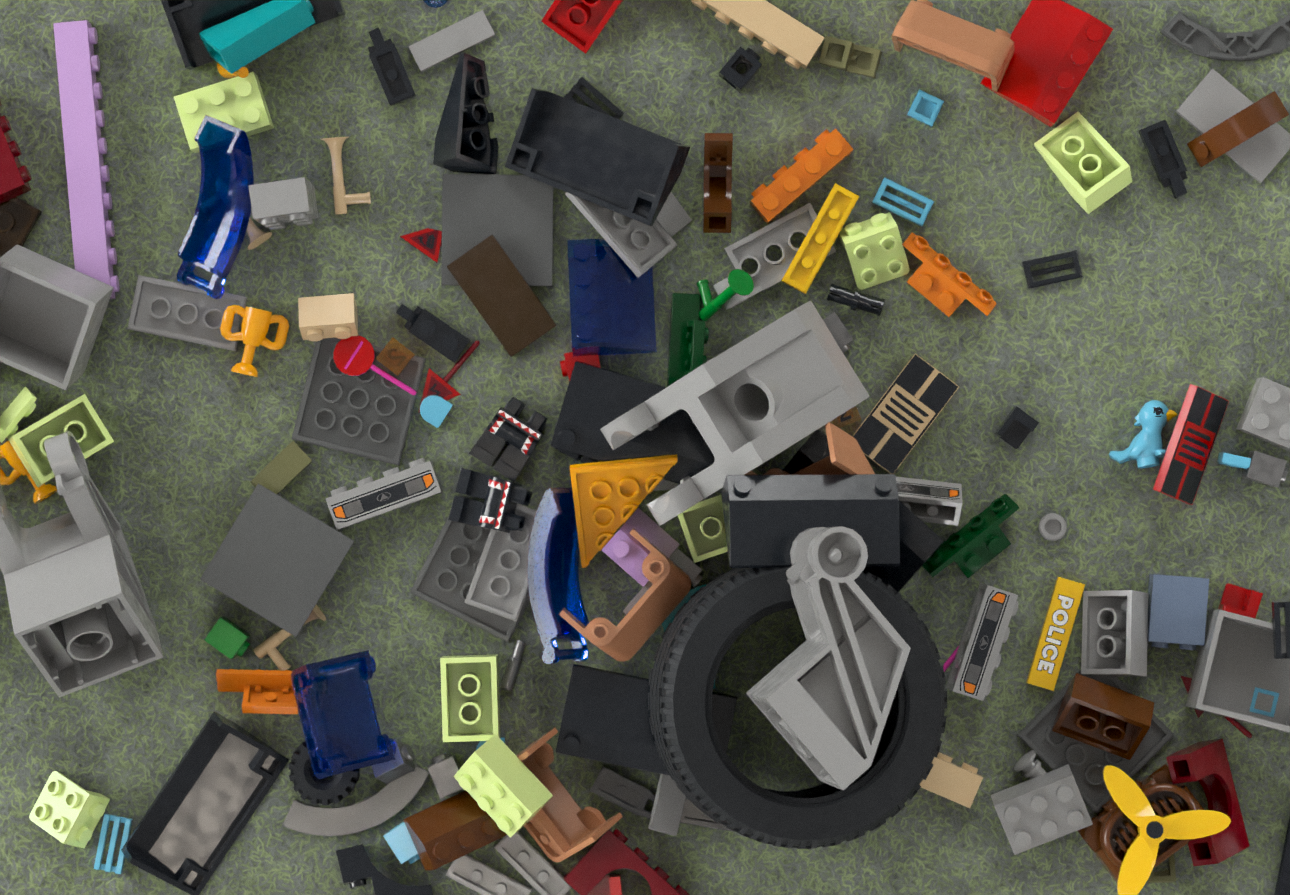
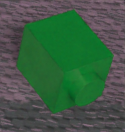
(228, 638)

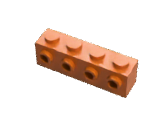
(801, 176)

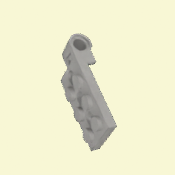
(755, 247)

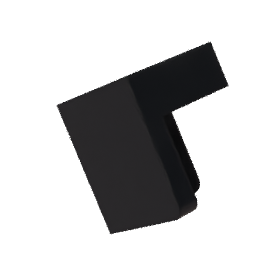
(1016, 427)

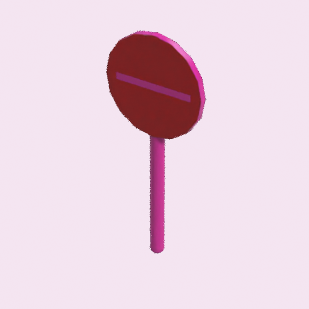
(356, 357)

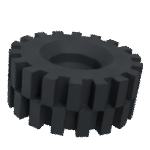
(317, 789)

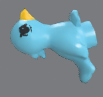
(1147, 444)

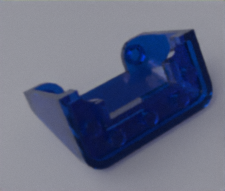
(340, 715)

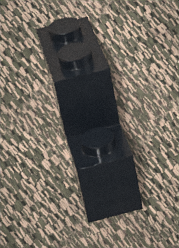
(357, 868)

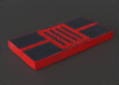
(1190, 444)

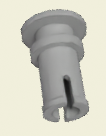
(1030, 767)

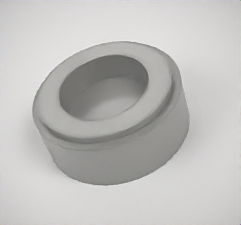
(1052, 527)

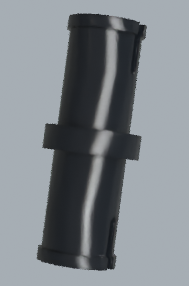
(855, 299)

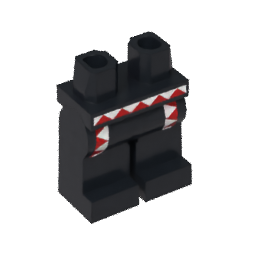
(510, 430)
(499, 502)

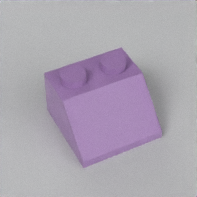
(630, 553)

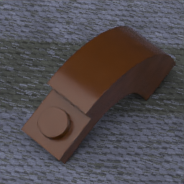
(1238, 129)
(717, 183)

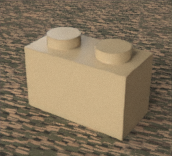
(328, 317)
(953, 781)

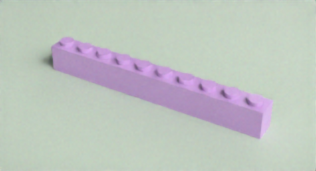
(85, 151)

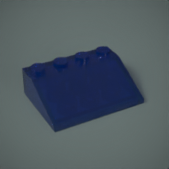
(608, 302)

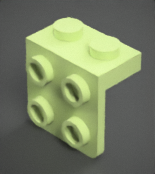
(874, 250)
(21, 406)
(68, 810)

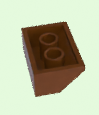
(1103, 716)
(451, 830)

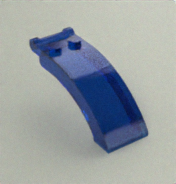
(221, 207)
(555, 576)

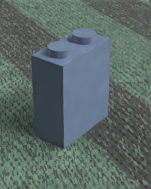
(1177, 610)

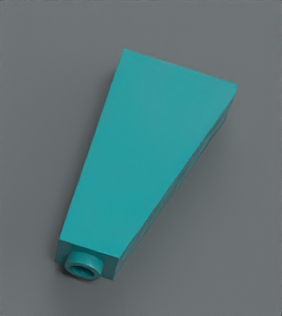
(256, 32)

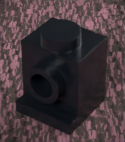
(730, 74)

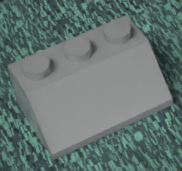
(1115, 633)

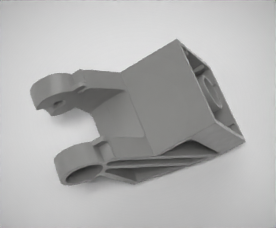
(750, 402)
(76, 584)
(842, 680)

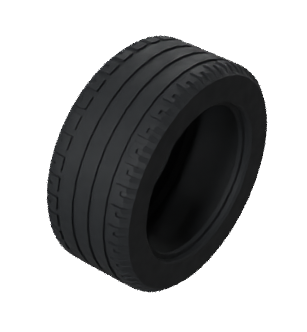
(703, 772)

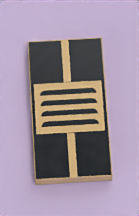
(904, 413)

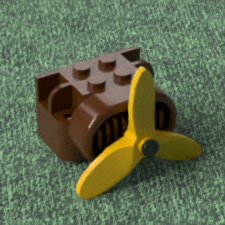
(1146, 825)

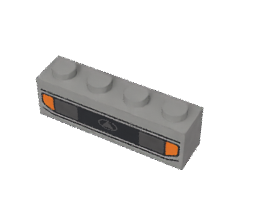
(383, 495)
(931, 500)
(982, 642)

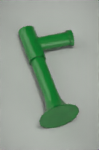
(739, 283)

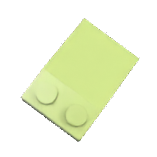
(1084, 162)

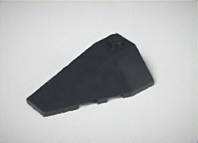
(463, 132)

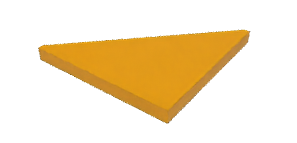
(609, 494)

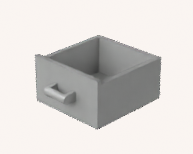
(48, 316)
(1234, 662)

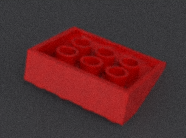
(1050, 57)

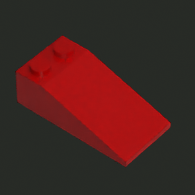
(580, 20)

